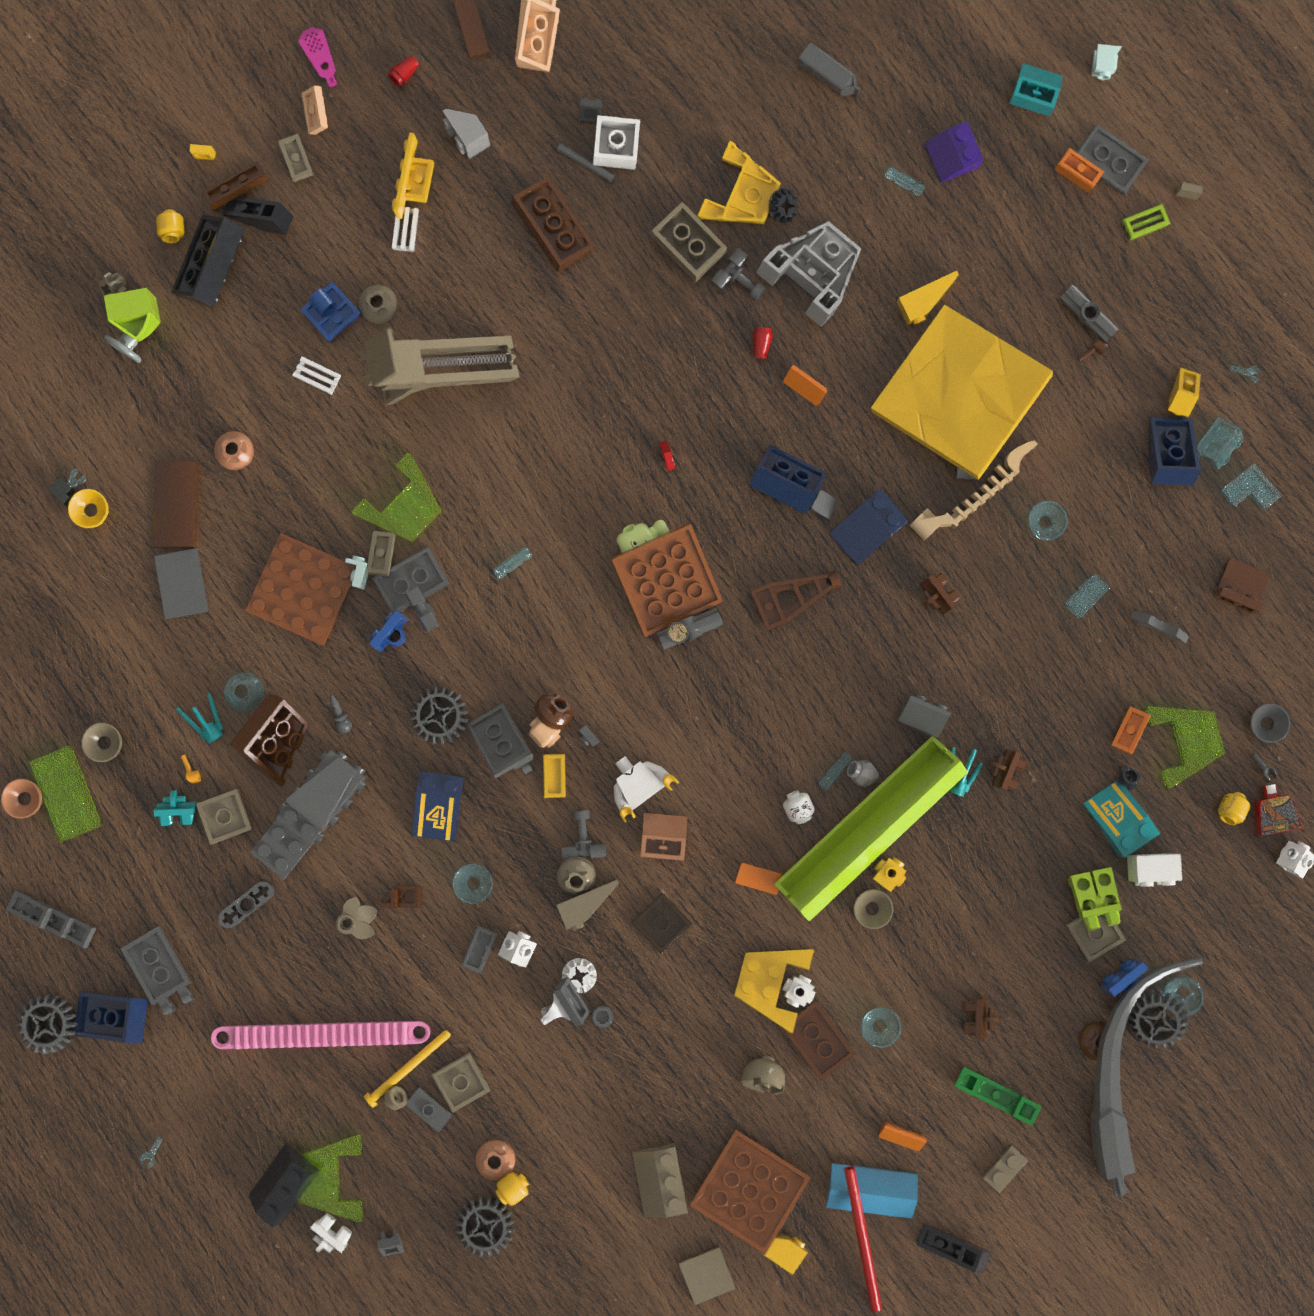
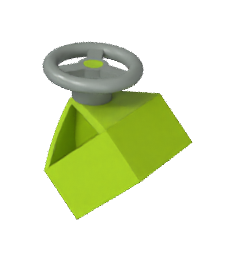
(134, 315)

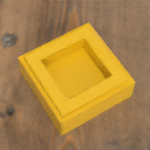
(202, 152)

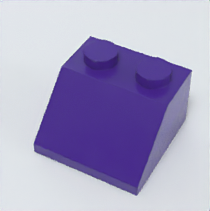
(954, 152)

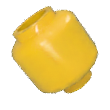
(170, 226)
(1234, 808)
(512, 1188)

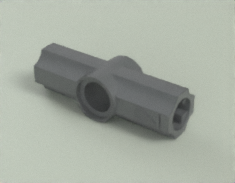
(1098, 324)
(696, 625)

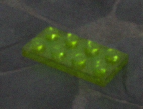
(65, 793)

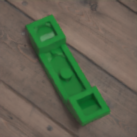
(997, 1095)

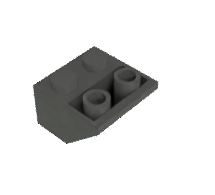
(923, 716)

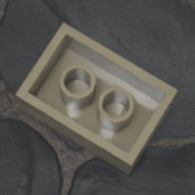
(688, 242)

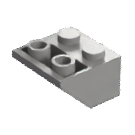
(467, 132)

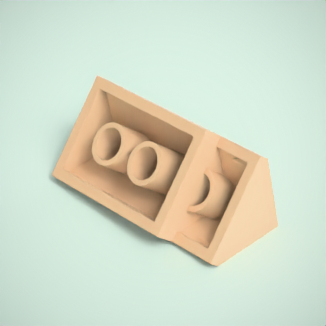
(536, 34)

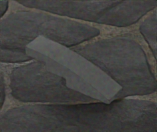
(50, 919)

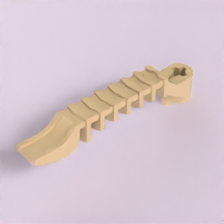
(928, 522)

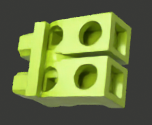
(1095, 897)

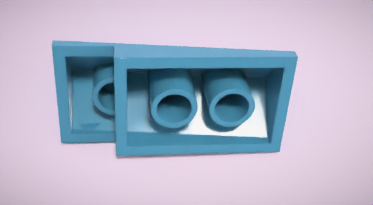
(880, 1190)

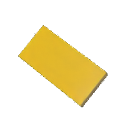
(554, 776)

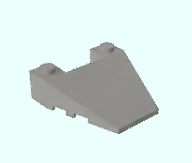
(819, 264)

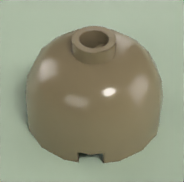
(764, 1075)

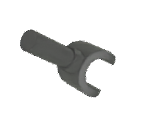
(1266, 769)

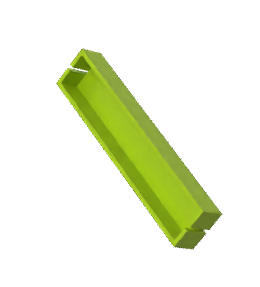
(871, 828)

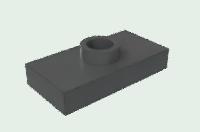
(479, 949)
(429, 1109)

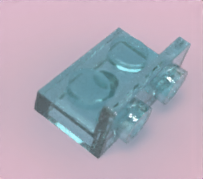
(1220, 442)

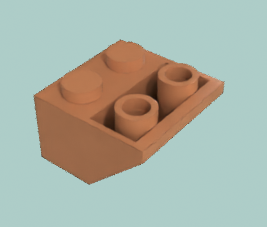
(664, 836)

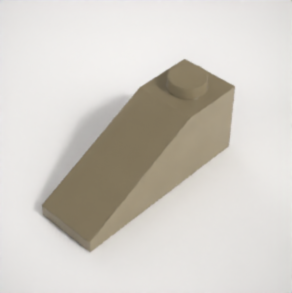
(580, 908)

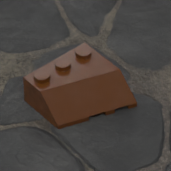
(271, 737)

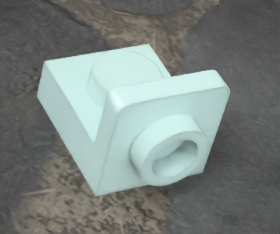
(358, 576)

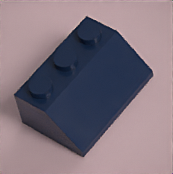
(787, 479)

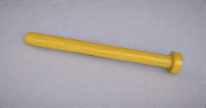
(403, 1071)

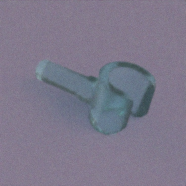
(1250, 371)
(150, 1155)

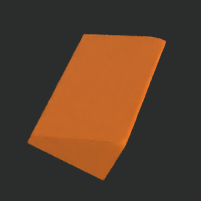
(1079, 170)
(805, 385)
(758, 878)
(902, 1136)

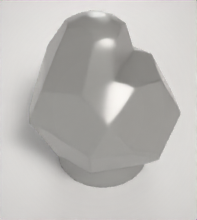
(862, 773)

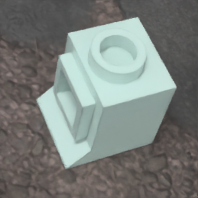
(1105, 61)

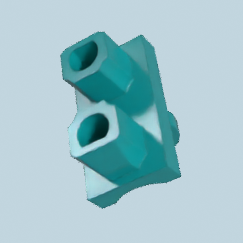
(175, 806)

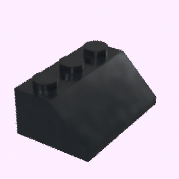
(282, 1185)

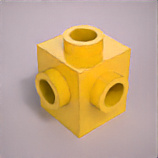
(881, 875)

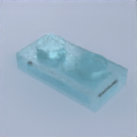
(1086, 596)

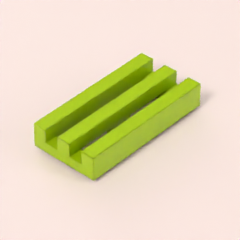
(1129, 229)

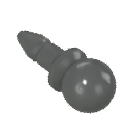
(342, 724)

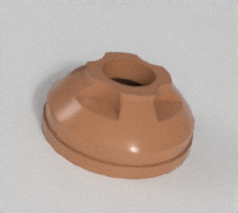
(241, 457)
(11, 795)
(495, 1148)

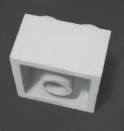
(616, 142)
(1152, 868)

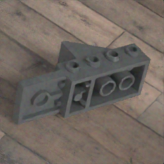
(309, 812)

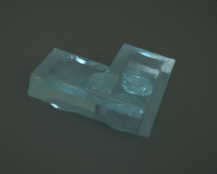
(1251, 483)

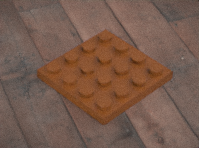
(667, 579)
(301, 589)
(750, 1192)

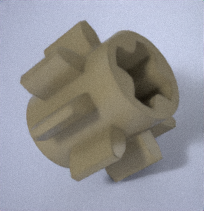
(112, 284)

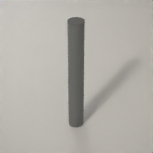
(586, 162)

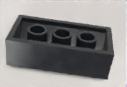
(208, 260)

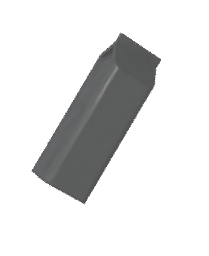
(828, 71)

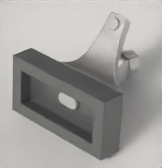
(566, 1004)

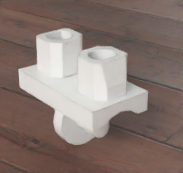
(322, 1228)

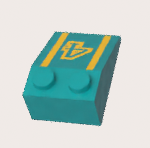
(1121, 819)

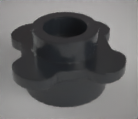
(1132, 774)

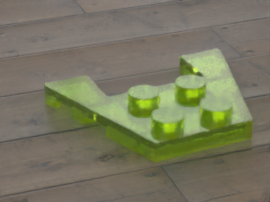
(410, 511)
(1196, 738)
(324, 1189)

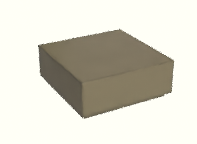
(1189, 190)

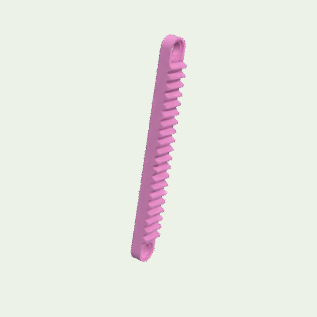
(320, 1034)

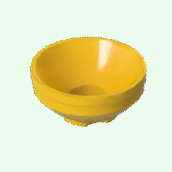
(78, 505)

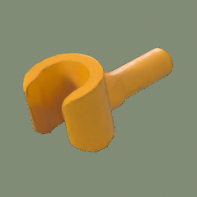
(191, 776)

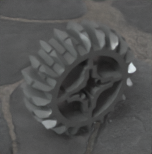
(431, 699)
(1174, 1028)
(54, 1029)
(489, 1236)

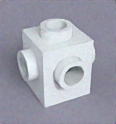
(1296, 858)
(517, 948)
(792, 985)

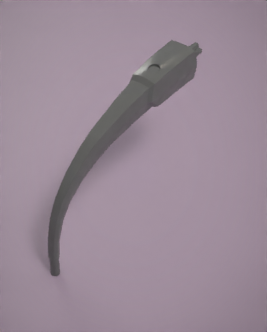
(1108, 1123)

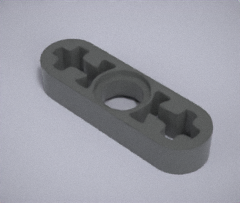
(236, 919)

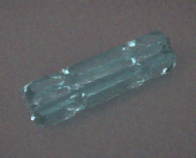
(905, 181)
(512, 562)
(835, 771)

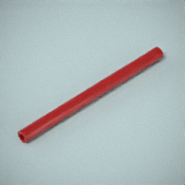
(862, 1237)

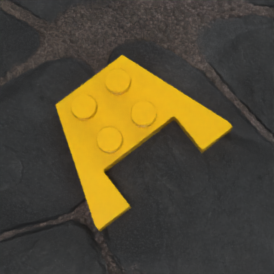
(750, 194)
(762, 980)

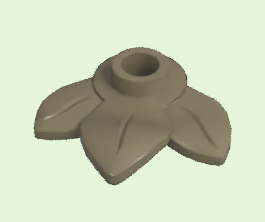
(360, 919)

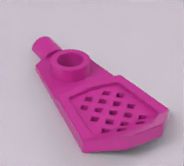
(320, 56)

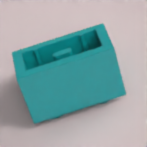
(1036, 90)

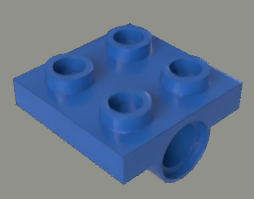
(330, 311)
(381, 638)
(1124, 978)

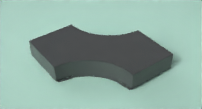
(1159, 626)

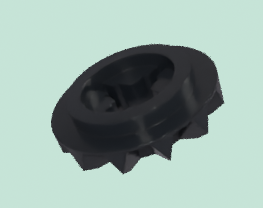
(781, 214)

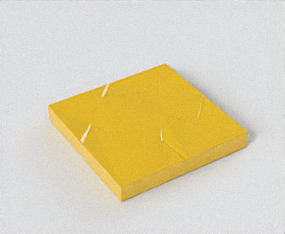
(961, 392)

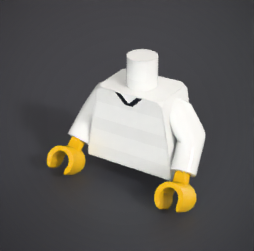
(638, 784)

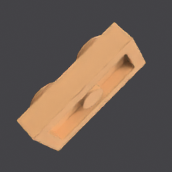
(314, 110)

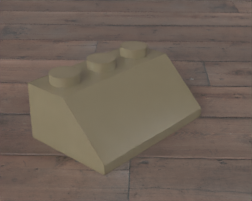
(660, 1181)

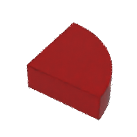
(668, 459)

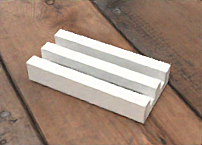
(403, 247)
(300, 367)

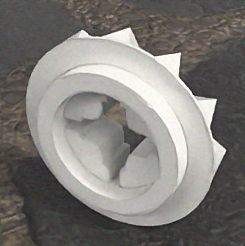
(583, 966)

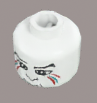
(798, 807)

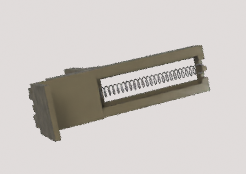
(400, 368)

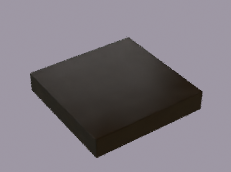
(661, 923)

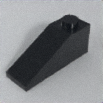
(258, 213)
(954, 1249)

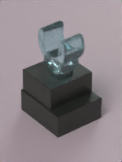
(63, 489)

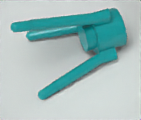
(210, 731)
(963, 785)

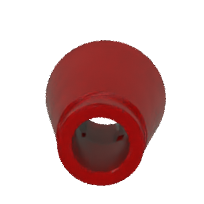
(402, 71)
(761, 341)

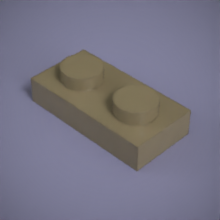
(295, 158)
(380, 553)
(1005, 1168)

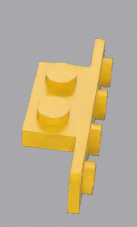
(414, 178)

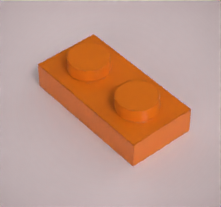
(1131, 730)

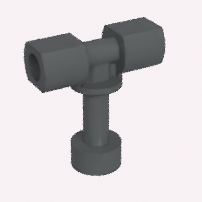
(734, 272)
(422, 609)
(583, 847)

